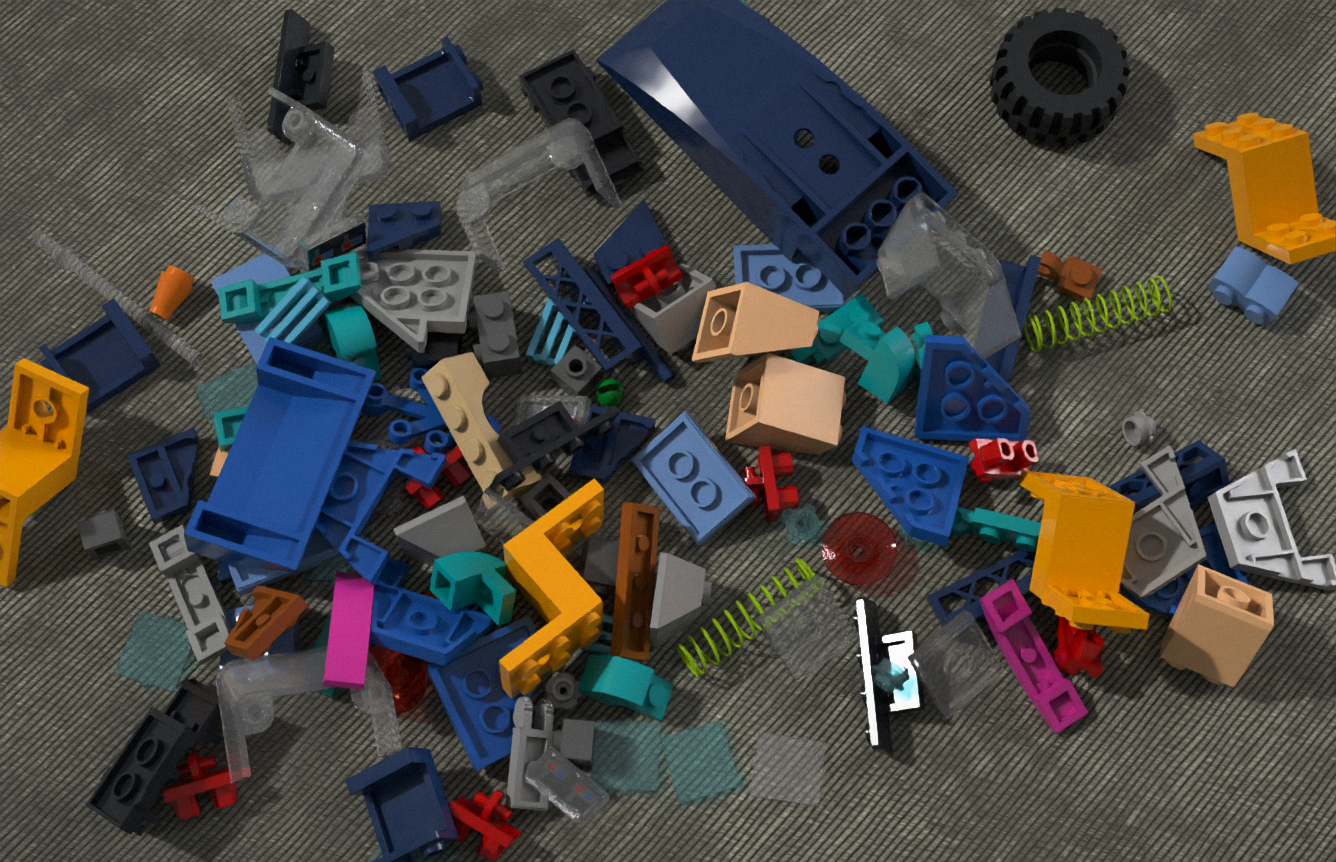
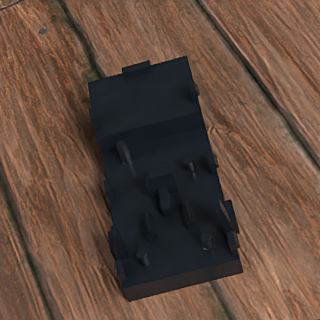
(569, 90)
(152, 753)

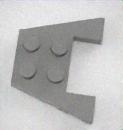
(1258, 531)
(1162, 534)

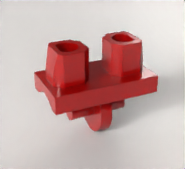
(646, 277)
(1001, 458)
(771, 467)
(455, 471)
(1078, 649)
(184, 793)
(497, 833)

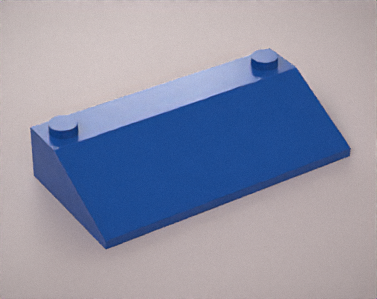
(281, 459)

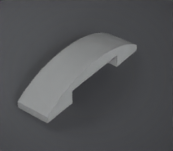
(194, 594)

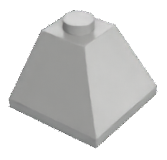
(676, 314)
(441, 533)
(677, 597)

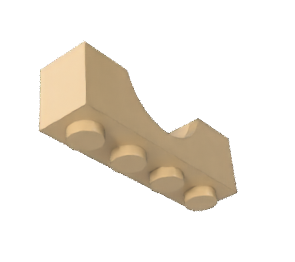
(458, 391)

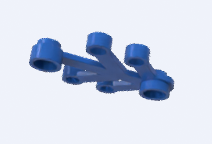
(430, 418)

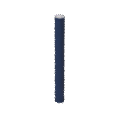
(649, 351)

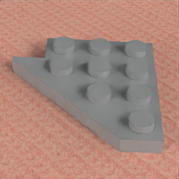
(417, 291)

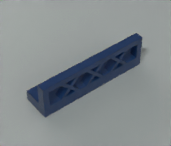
(1020, 285)
(610, 326)
(1199, 477)
(971, 580)

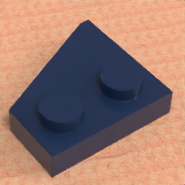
(401, 225)
(629, 243)
(605, 456)
(167, 474)

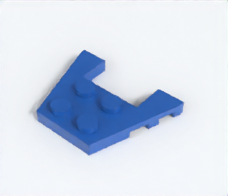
(356, 492)
(420, 623)

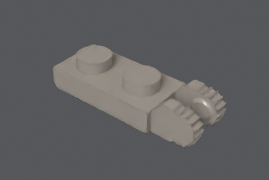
(526, 749)

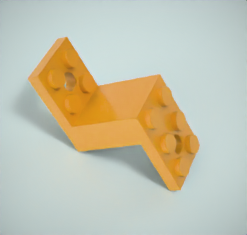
(1271, 186)
(36, 450)
(1082, 551)
(554, 589)

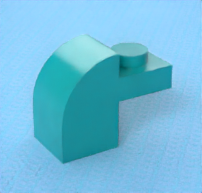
(352, 336)
(889, 358)
(472, 579)
(626, 684)

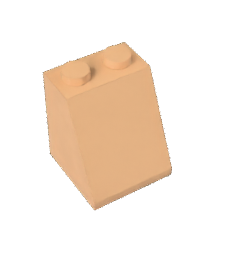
(752, 322)
(786, 406)
(1218, 627)

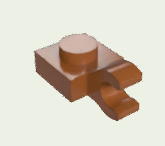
(1074, 277)

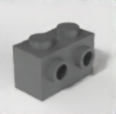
(497, 335)

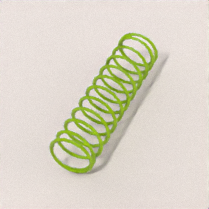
(1157, 301)
(688, 659)

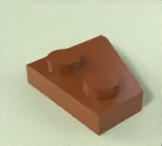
(265, 622)

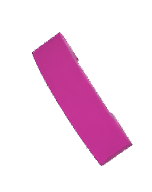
(349, 632)
(1029, 658)

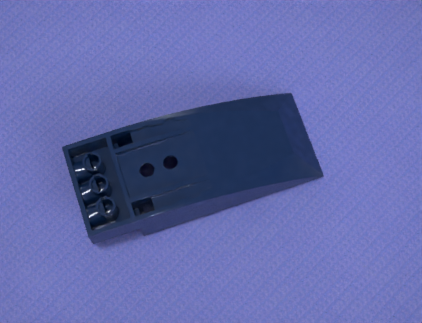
(732, 101)

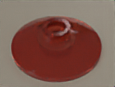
(860, 531)
(406, 689)

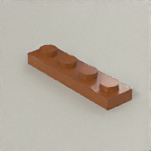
(635, 581)

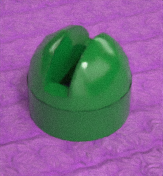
(610, 398)

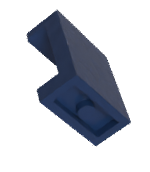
(430, 90)
(103, 356)
(406, 806)

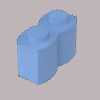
(1252, 286)

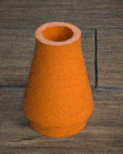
(171, 291)

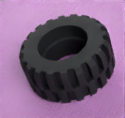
(1067, 40)

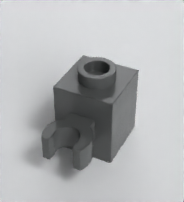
(600, 565)

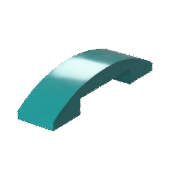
(253, 302)

